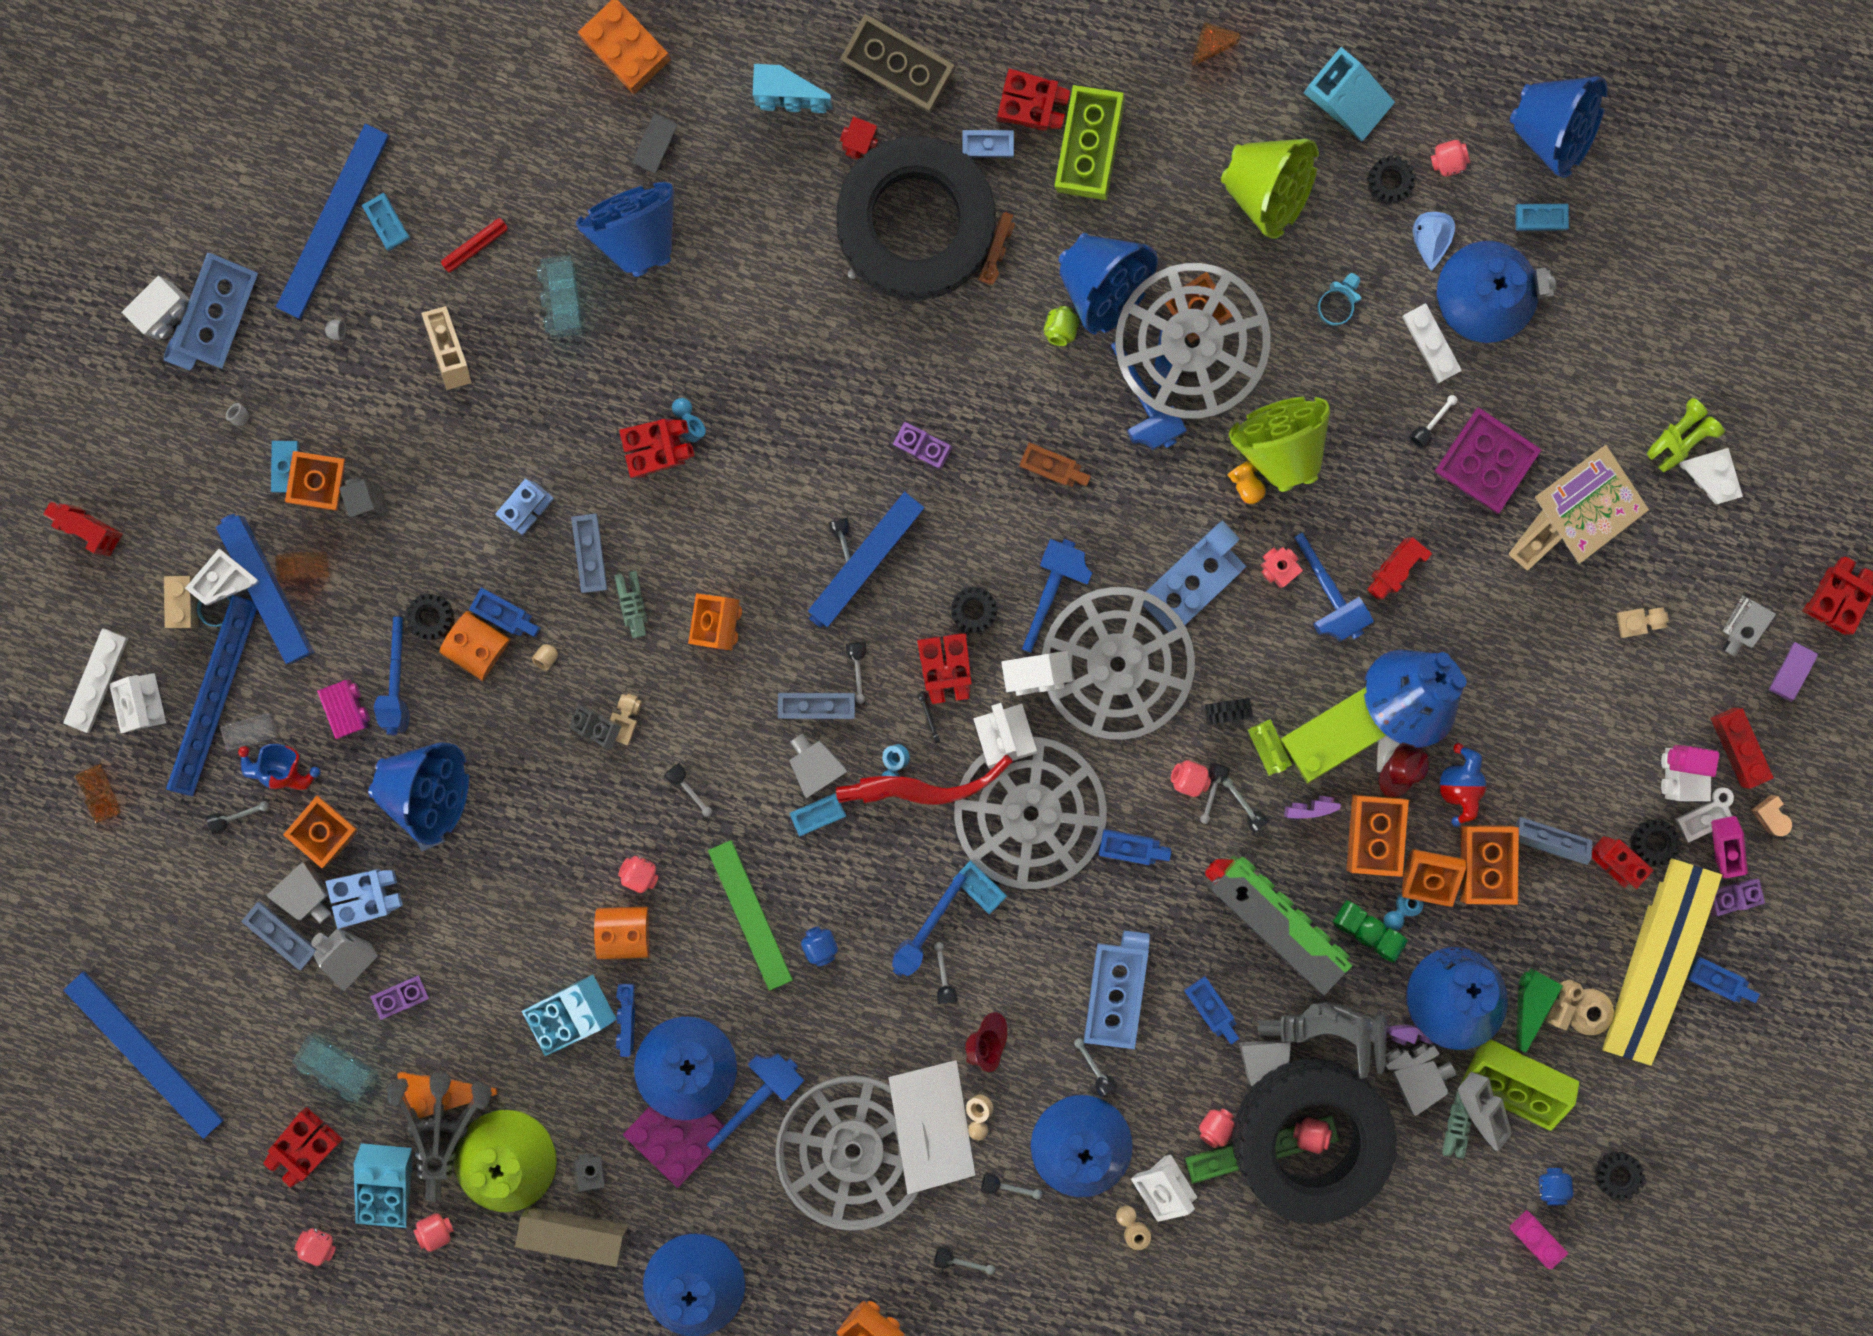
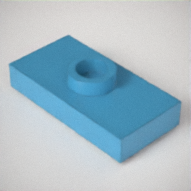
(1542, 217)
(386, 221)
(281, 463)
(817, 814)
(981, 888)

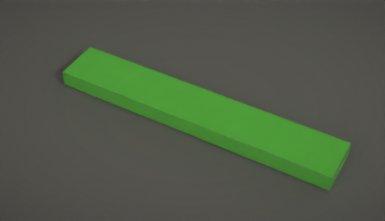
(750, 915)
(1222, 1160)

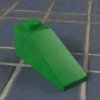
(1534, 1002)

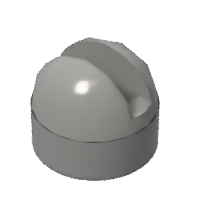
(336, 329)
(237, 414)

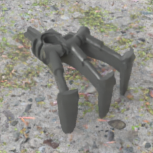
(1339, 1020)
(439, 1086)

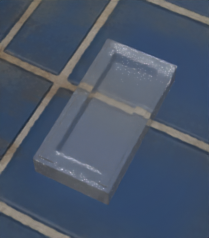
(249, 731)

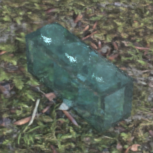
(560, 297)
(334, 1067)

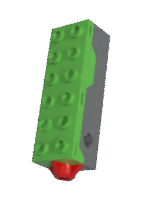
(1277, 922)

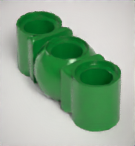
(1370, 931)

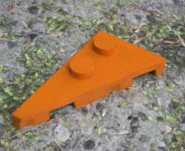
(423, 1100)

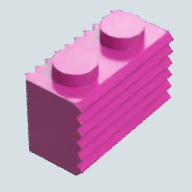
(343, 708)
(1693, 760)
(1729, 847)
(1538, 1240)

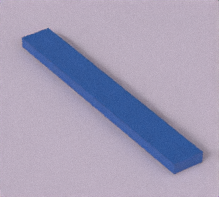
(332, 221)
(212, 696)
(143, 1054)

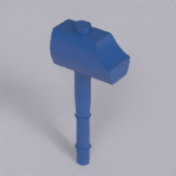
(1159, 427)
(1061, 560)
(1347, 618)
(390, 710)
(910, 953)
(778, 1078)

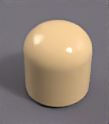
(545, 654)

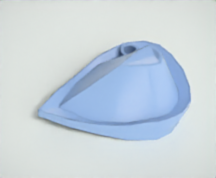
(1434, 236)

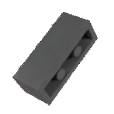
(363, 499)

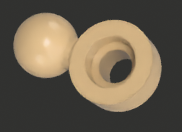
(978, 1128)
(1126, 1217)

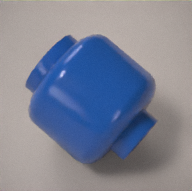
(819, 946)
(1556, 1187)

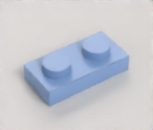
(988, 143)

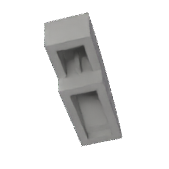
(1485, 1110)

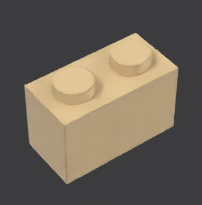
(179, 603)

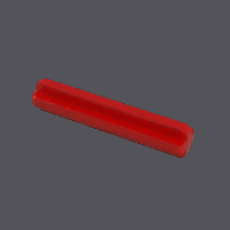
(474, 245)

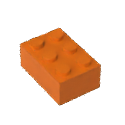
(624, 45)
(1377, 835)
(1490, 864)

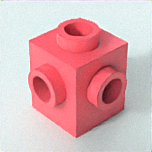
(1289, 570)

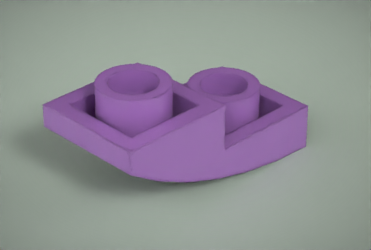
(922, 445)
(1793, 672)
(1320, 807)
(1737, 897)
(399, 997)
(1405, 1033)

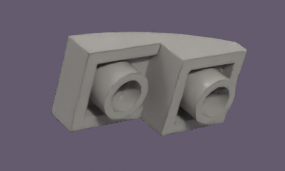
(1544, 283)
(1401, 1059)

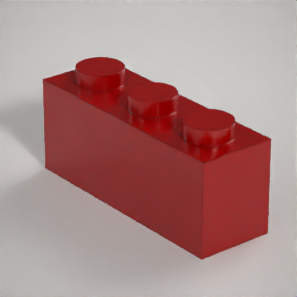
(1742, 748)

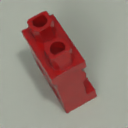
(1029, 101)
(664, 446)
(72, 520)
(1397, 567)
(1842, 597)
(948, 673)
(1624, 864)
(297, 1155)

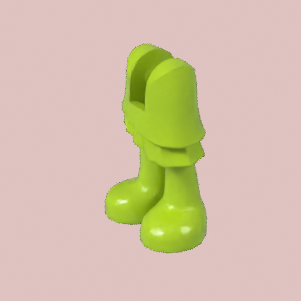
(1672, 437)

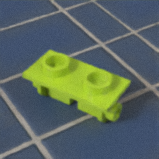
(1269, 747)

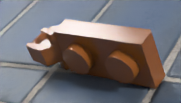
(996, 250)
(1053, 466)

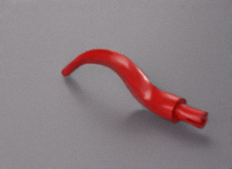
(913, 790)

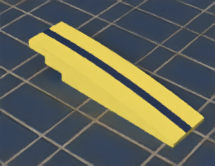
(1661, 961)

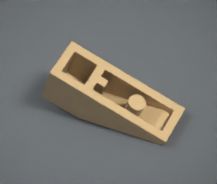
(446, 348)
(1535, 542)

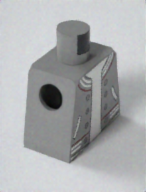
(1752, 617)

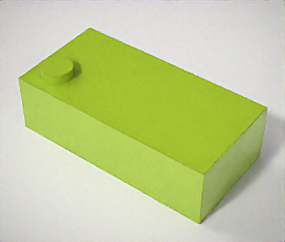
(1089, 142)
(1332, 737)

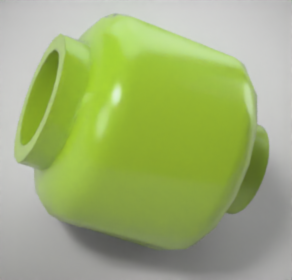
(1061, 326)

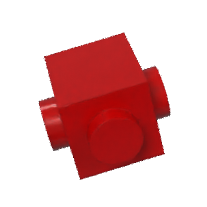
(859, 138)

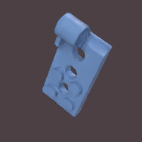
(186, 344)
(1213, 545)
(1133, 956)

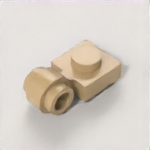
(1635, 623)
(628, 705)
(1562, 1010)

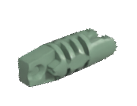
(632, 604)
(1458, 1129)

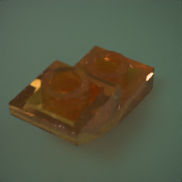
(98, 793)

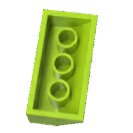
(1525, 1084)

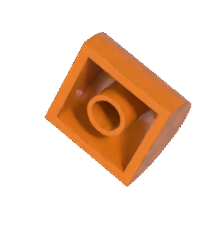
(1198, 301)
(315, 481)
(715, 621)
(474, 645)
(320, 832)
(1432, 877)
(621, 933)
(867, 1321)

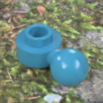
(682, 409)
(892, 762)
(1395, 919)

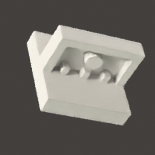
(137, 702)
(1005, 734)
(1165, 1190)

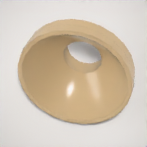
(1590, 999)

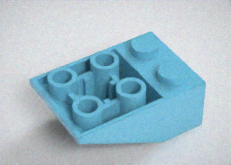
(779, 87)
(1349, 94)
(569, 1015)
(382, 1185)

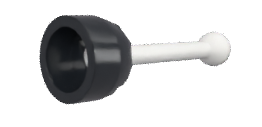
(1422, 436)

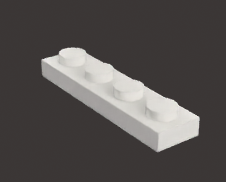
(95, 680)

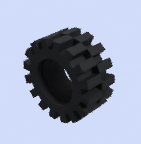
(1391, 164)
(988, 603)
(414, 617)
(1228, 711)
(1670, 837)
(1630, 1186)

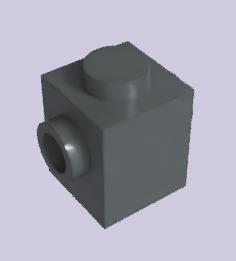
(587, 1183)

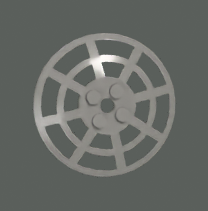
(1210, 344)
(1135, 657)
(1040, 829)
(836, 1160)

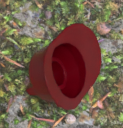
(1403, 769)
(987, 1044)

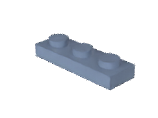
(589, 553)
(816, 705)
(1554, 841)
(279, 935)

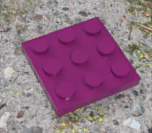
(1487, 460)
(673, 1144)

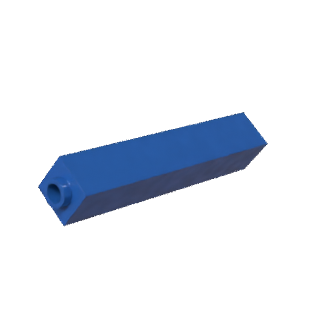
(865, 560)
(267, 593)

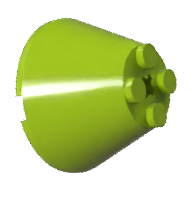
(1272, 181)
(1285, 441)
(505, 1161)

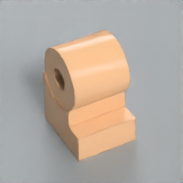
(1771, 818)

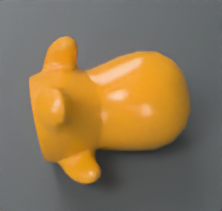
(1248, 485)

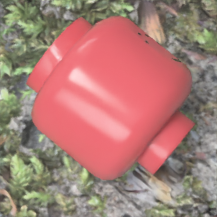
(1450, 158)
(1190, 778)
(638, 874)
(1217, 1128)
(1313, 1135)
(433, 1232)
(315, 1246)

